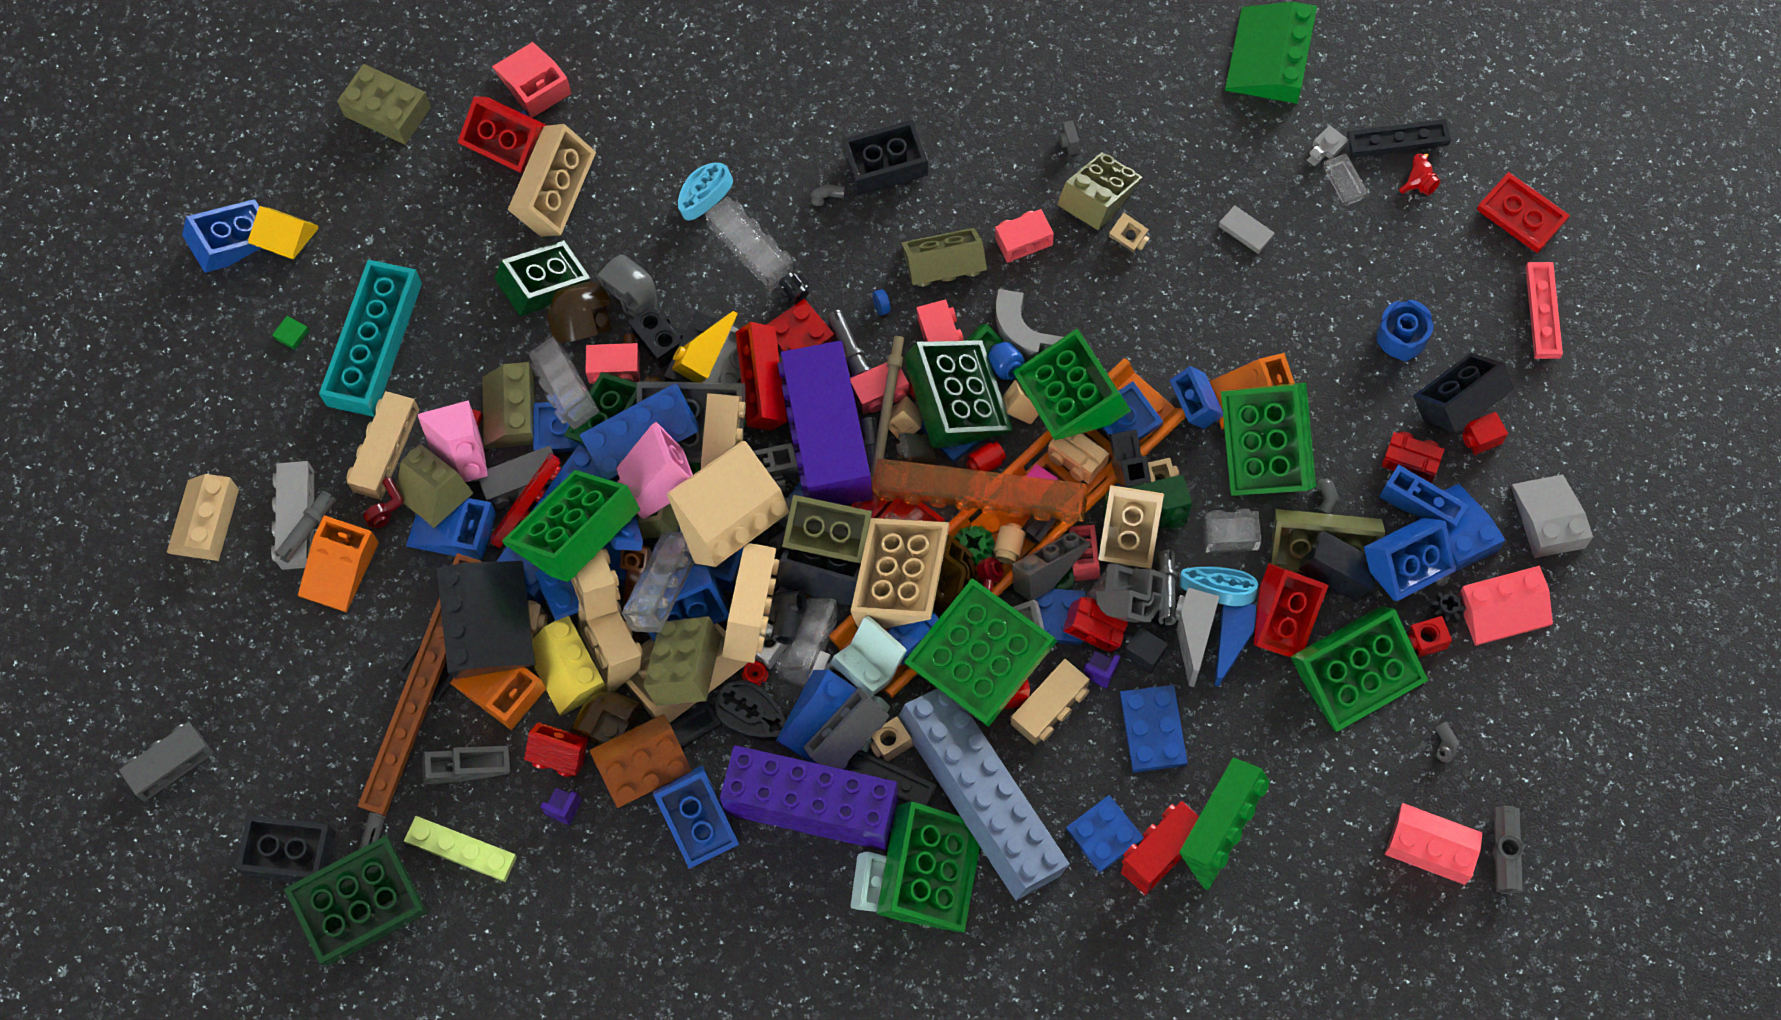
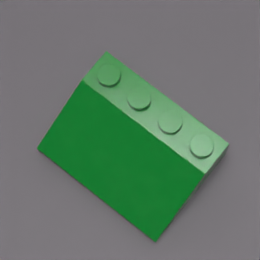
(1271, 50)
(1071, 388)
(1268, 439)
(573, 524)
(1360, 667)
(1223, 820)
(928, 868)

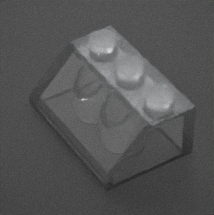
(811, 638)

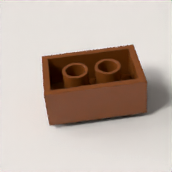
(640, 760)

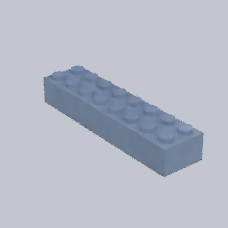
(983, 793)

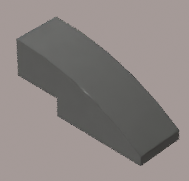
(465, 764)

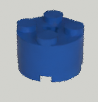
(1404, 329)

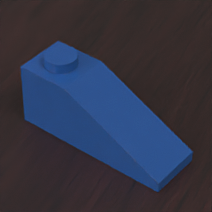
(1422, 498)
(1235, 632)

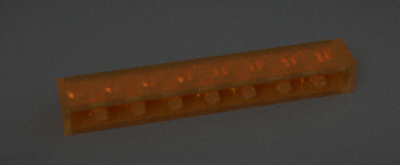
(980, 490)

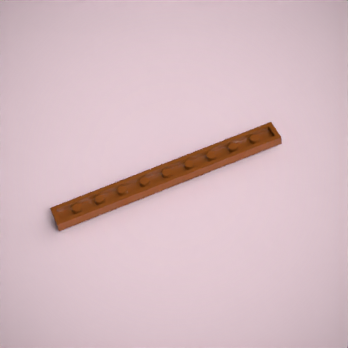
(408, 714)

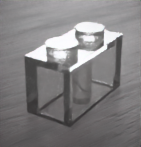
(1231, 531)

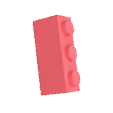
(1507, 605)
(1434, 844)

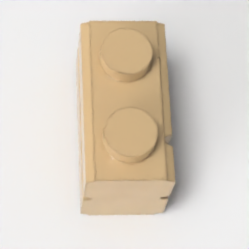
(1079, 455)

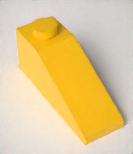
(700, 354)

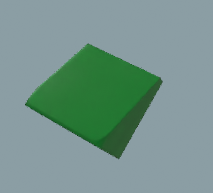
(987, 335)

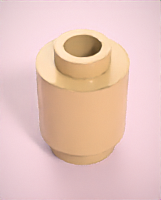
(1009, 543)

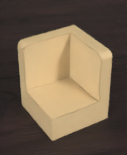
(1018, 404)
(905, 417)

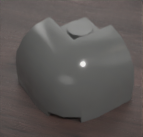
(629, 284)
(1132, 593)

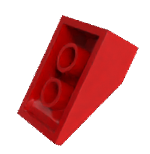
(1287, 610)

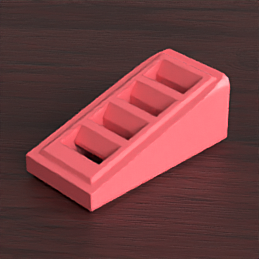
(1087, 568)

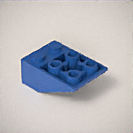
(461, 532)

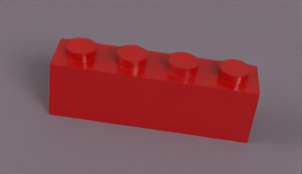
(760, 373)

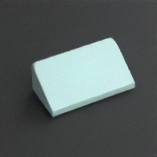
(868, 881)

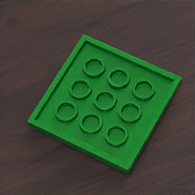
(980, 652)

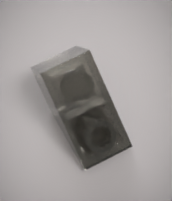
(915, 449)

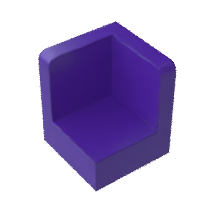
(1101, 668)
(562, 806)

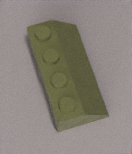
(1296, 532)

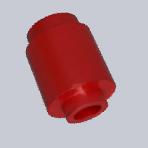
(986, 457)

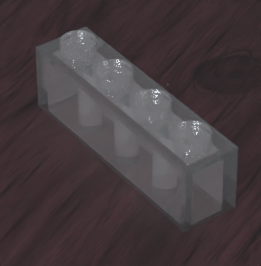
(748, 242)
(563, 383)
(659, 584)

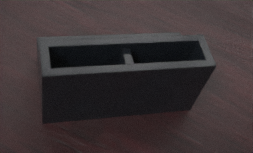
(1338, 566)

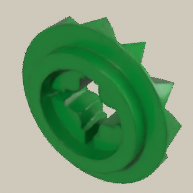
(986, 543)

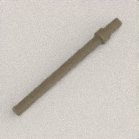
(894, 363)

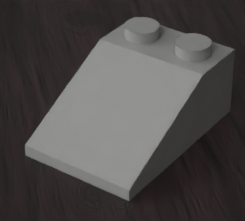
(1551, 516)
(1194, 618)

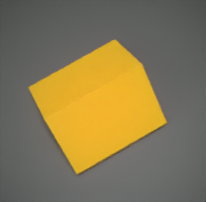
(280, 232)

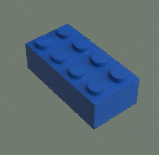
(615, 437)

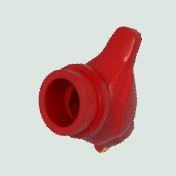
(1421, 176)

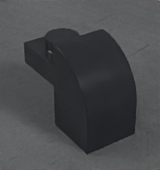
(1127, 462)

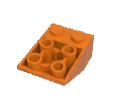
(1259, 373)
(337, 563)
(503, 694)

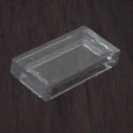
(1345, 179)

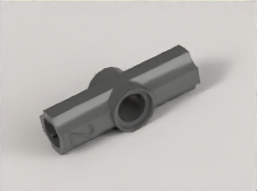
(1508, 866)

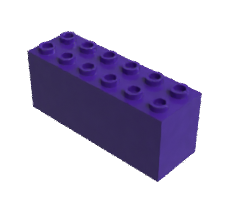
(825, 424)
(809, 798)

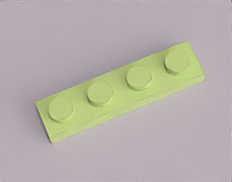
(460, 848)

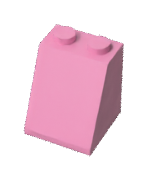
(456, 439)
(653, 469)

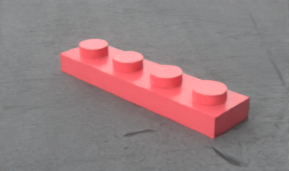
(1544, 310)

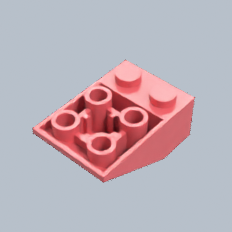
(533, 79)

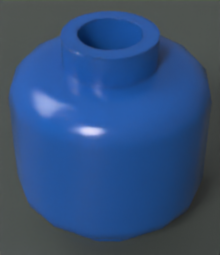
(1005, 359)

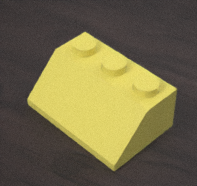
(565, 666)

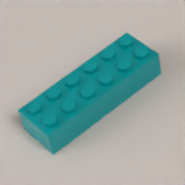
(370, 338)

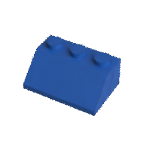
(1411, 557)

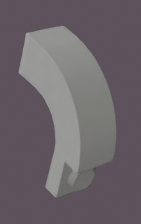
(1014, 330)

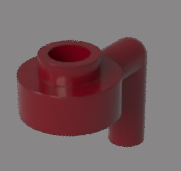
(379, 514)
(990, 572)

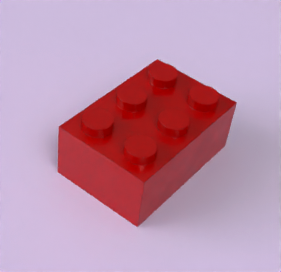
(500, 133)
(1159, 848)

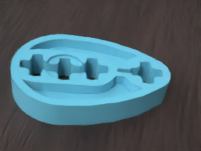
(704, 190)
(1232, 585)

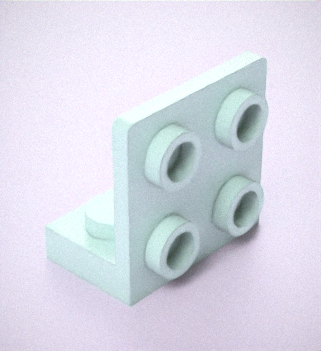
(870, 657)

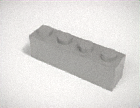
(293, 495)

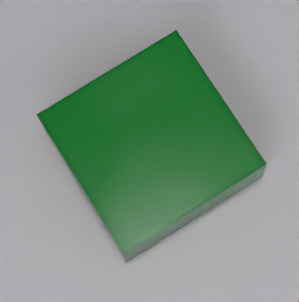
(290, 332)

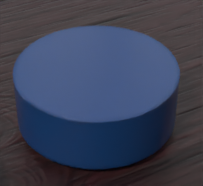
(881, 302)

